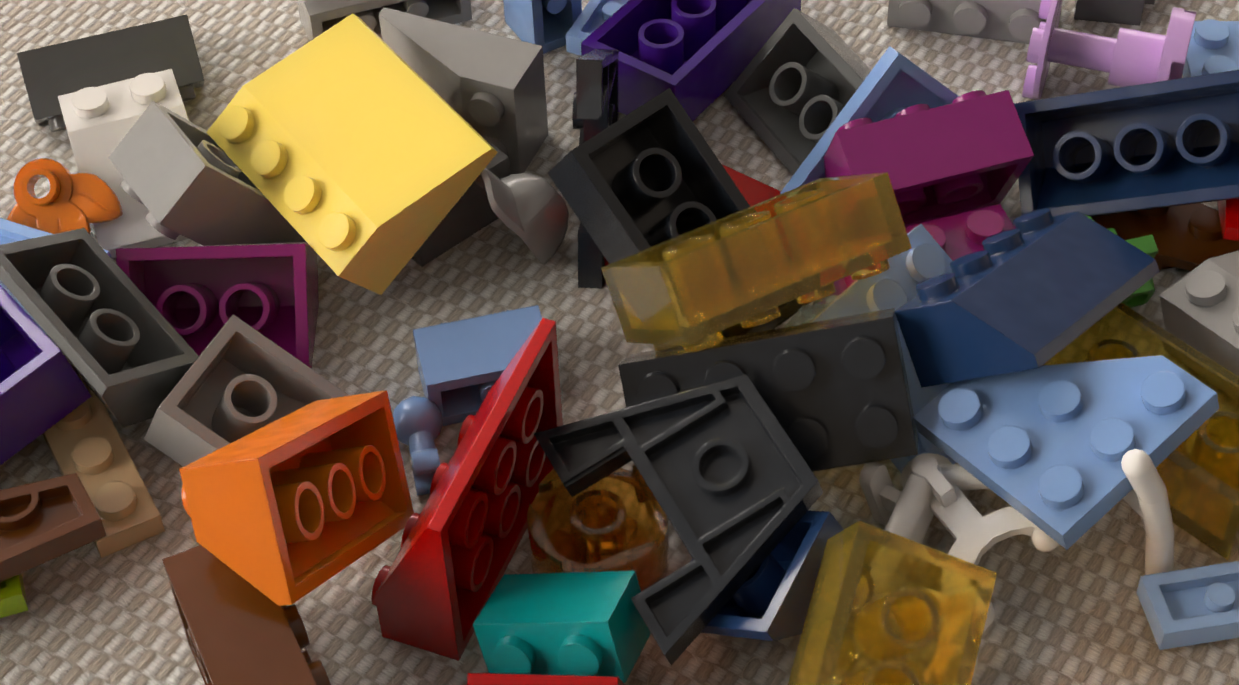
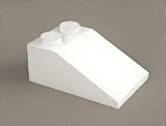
(96, 125)

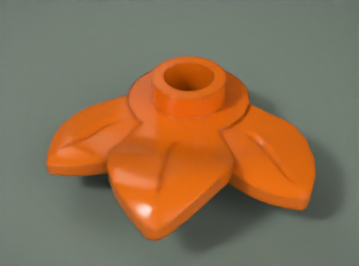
(69, 205)

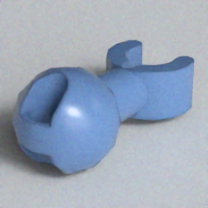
(418, 425)

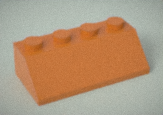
(301, 495)

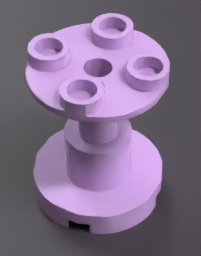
(1130, 59)

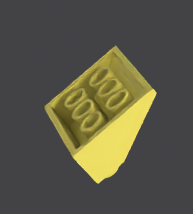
(353, 151)

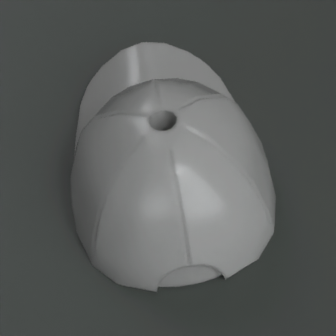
(529, 209)

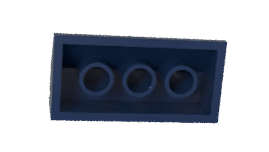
(1133, 147)
(1019, 297)

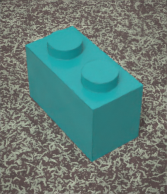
(563, 624)

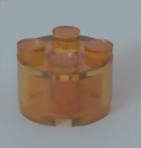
(600, 529)

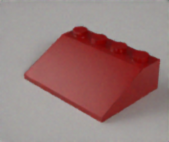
(475, 508)

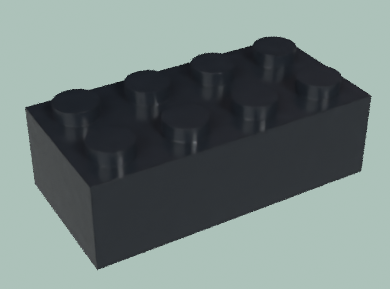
(649, 184)
(827, 382)

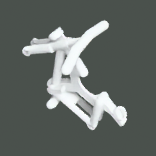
(935, 487)

